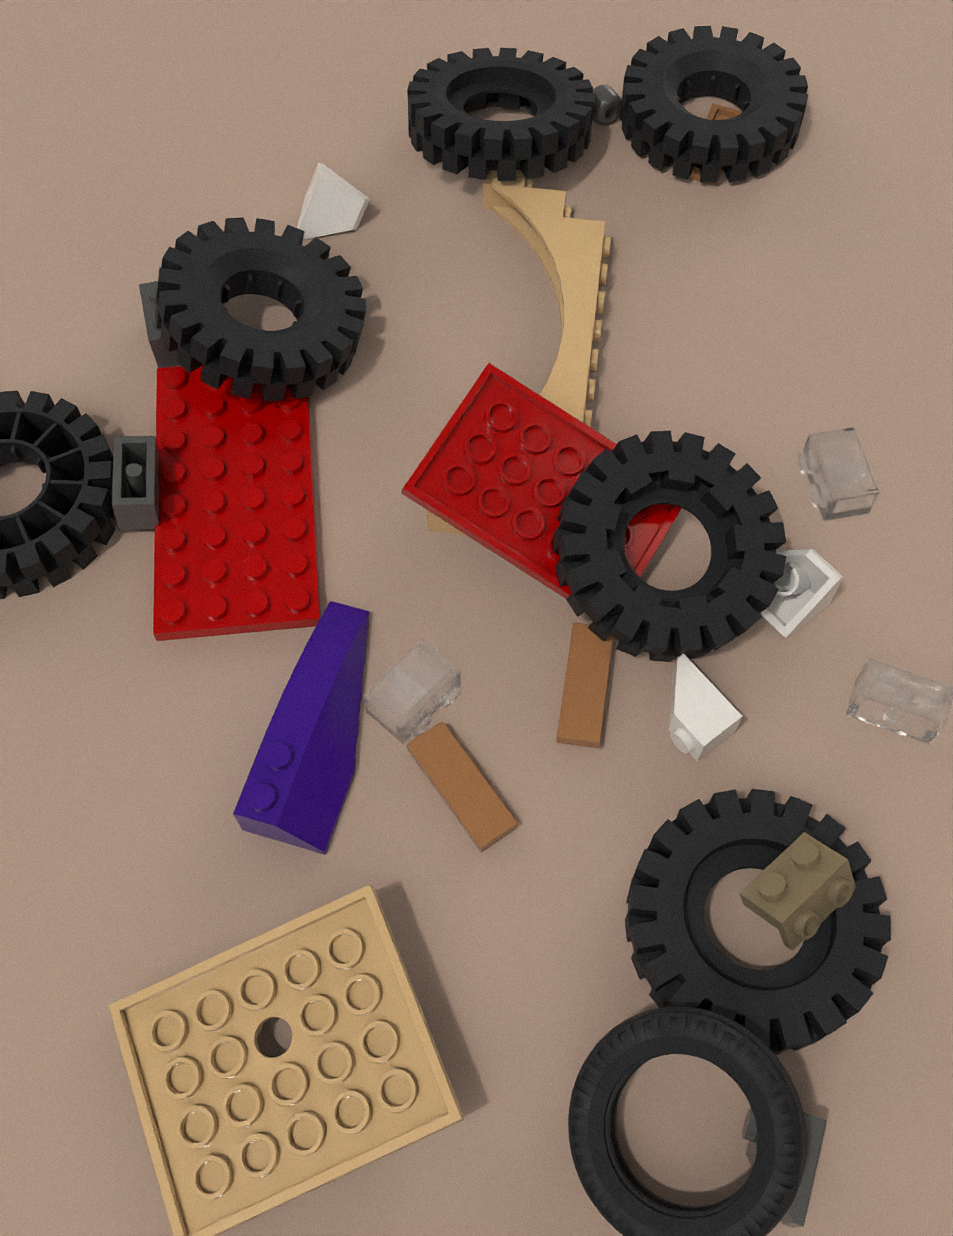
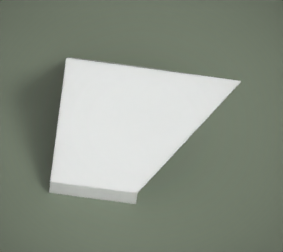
(330, 205)
(803, 590)

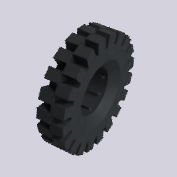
(742, 72)
(222, 265)
(73, 500)

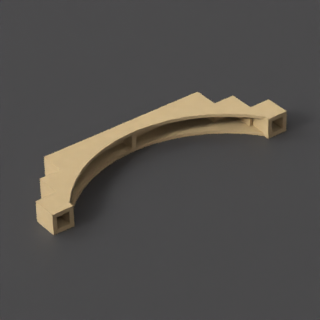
(572, 258)

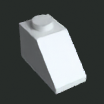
(698, 711)

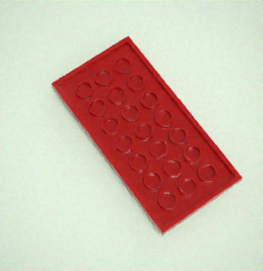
(232, 511)

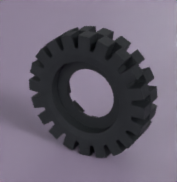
(550, 139)
(721, 498)
(675, 954)

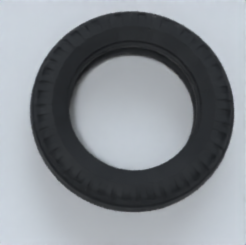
(755, 1069)

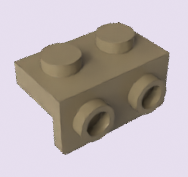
(800, 889)

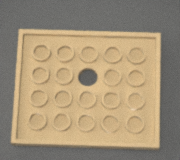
(258, 1131)

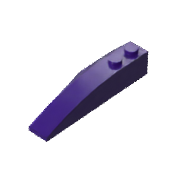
(311, 739)

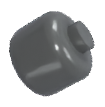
(606, 105)

